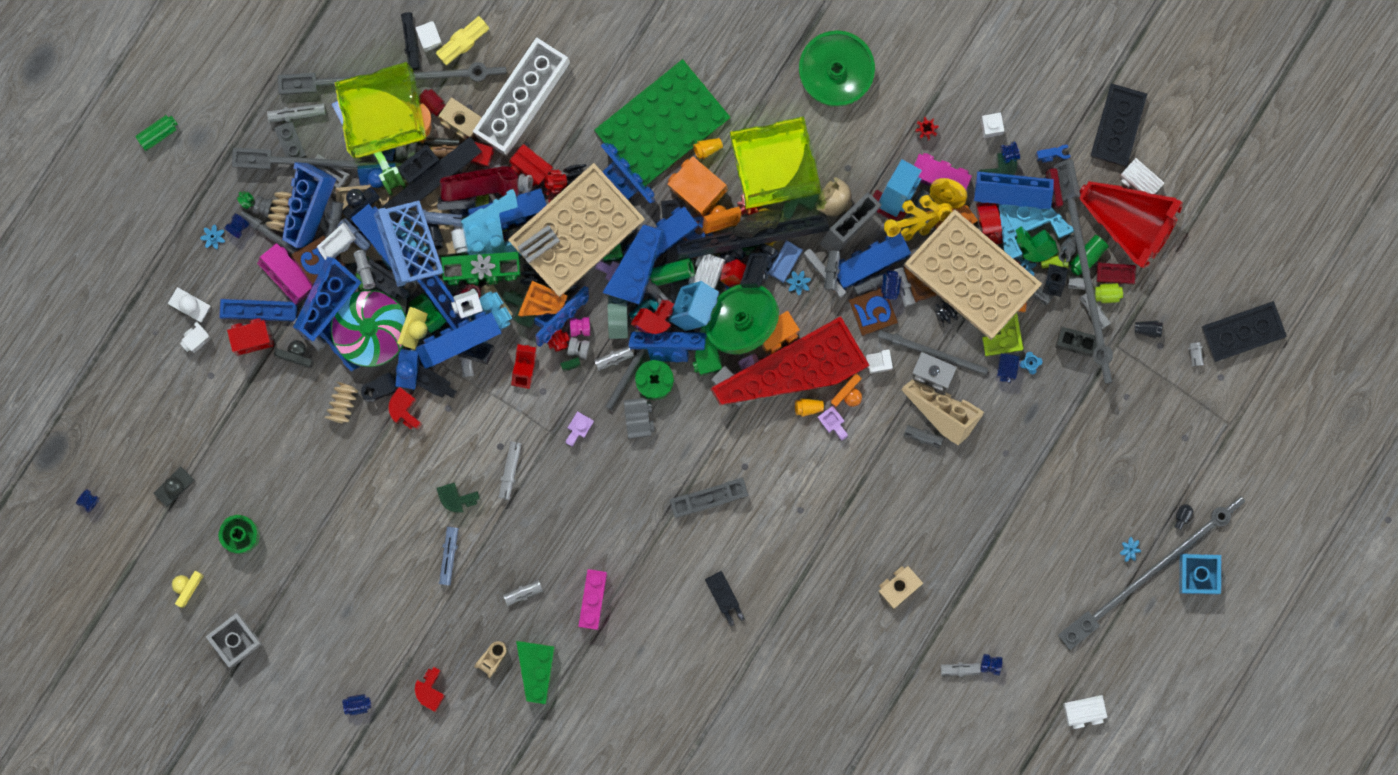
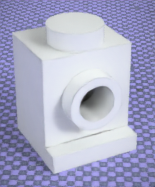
(472, 307)
(195, 338)

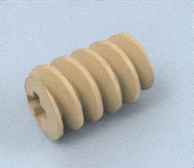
(280, 211)
(342, 403)

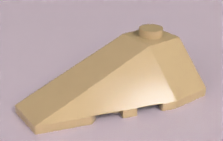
(949, 416)

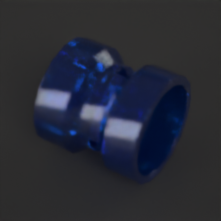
(236, 226)
(996, 664)

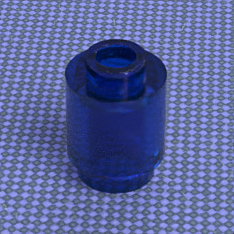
(891, 285)
(356, 705)

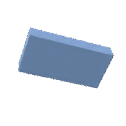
(784, 261)

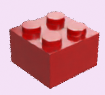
(250, 337)

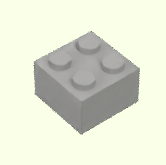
(234, 640)

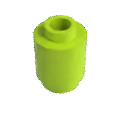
(1108, 293)

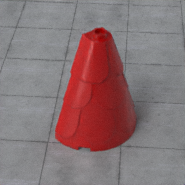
(1132, 217)

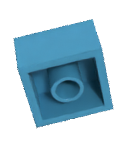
(900, 188)
(694, 306)
(1200, 574)

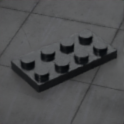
(1118, 125)
(1244, 331)

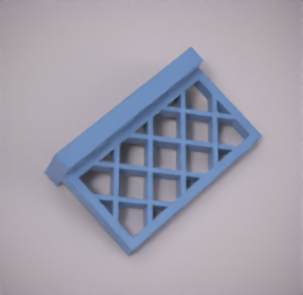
(393, 248)

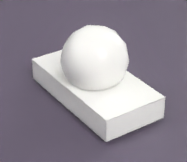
(336, 242)
(189, 305)

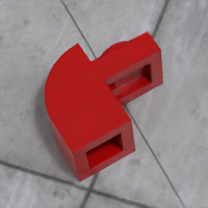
(989, 221)
(653, 322)
(524, 366)
(399, 407)
(425, 693)

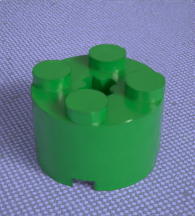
(656, 369)
(229, 529)

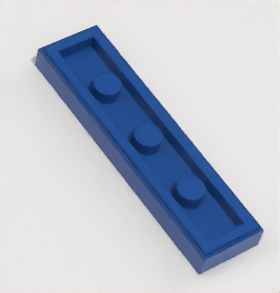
(258, 309)

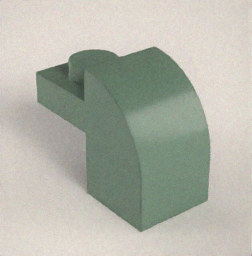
(617, 318)

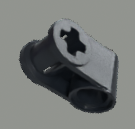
(382, 385)

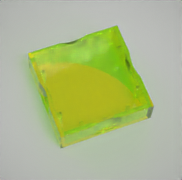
(380, 110)
(775, 162)

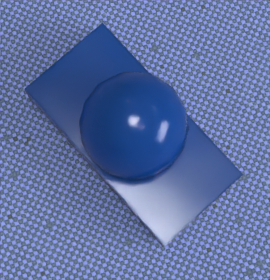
(370, 175)
(407, 368)

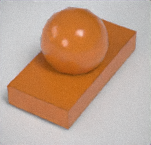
(721, 218)
(849, 394)

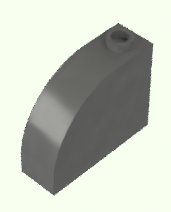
(850, 223)

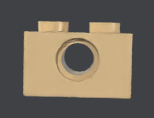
(455, 109)
(895, 597)

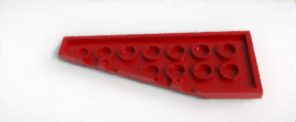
(809, 363)

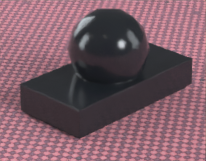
(358, 200)
(457, 206)
(755, 271)

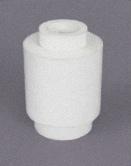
(458, 240)

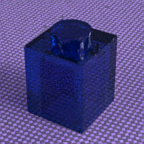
(1007, 367)

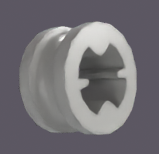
(525, 183)

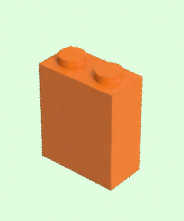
(697, 186)

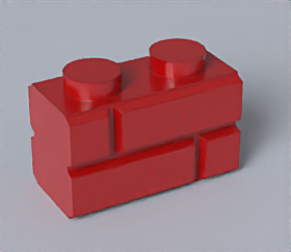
(529, 163)

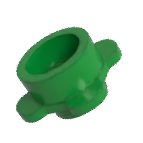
(245, 199)

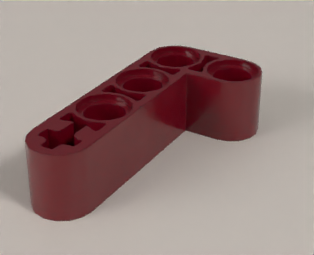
(479, 183)

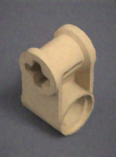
(491, 659)

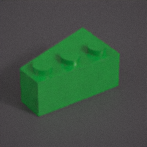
(536, 670)

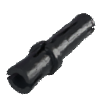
(411, 48)

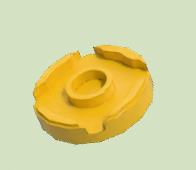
(948, 191)

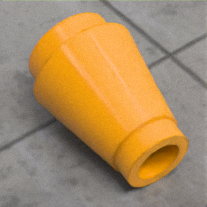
(707, 147)
(808, 407)

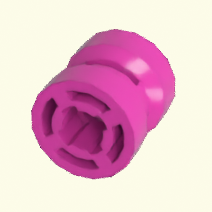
(580, 326)

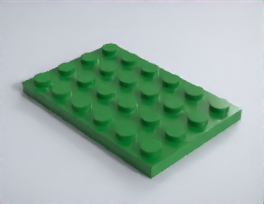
(663, 122)

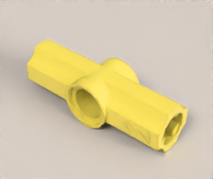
(462, 40)

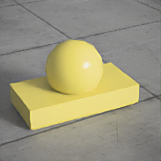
(413, 328)
(185, 587)

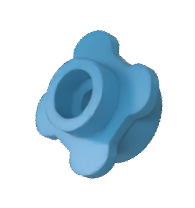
(1036, 362)

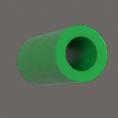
(156, 132)
(1094, 250)
(672, 272)

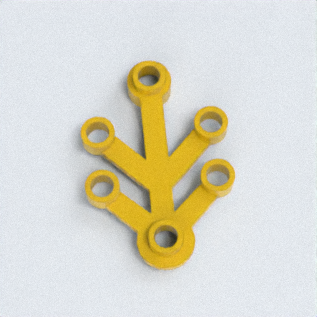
(939, 212)

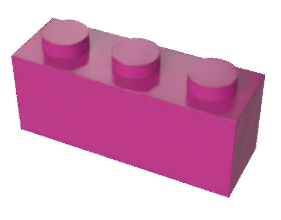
(935, 170)
(285, 273)
(592, 599)

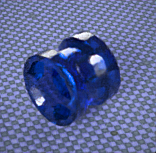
(1010, 152)
(87, 500)

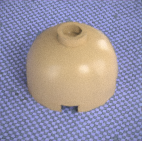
(835, 198)

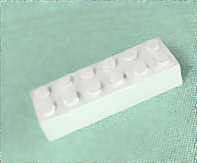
(521, 96)

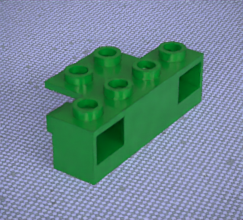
(466, 268)

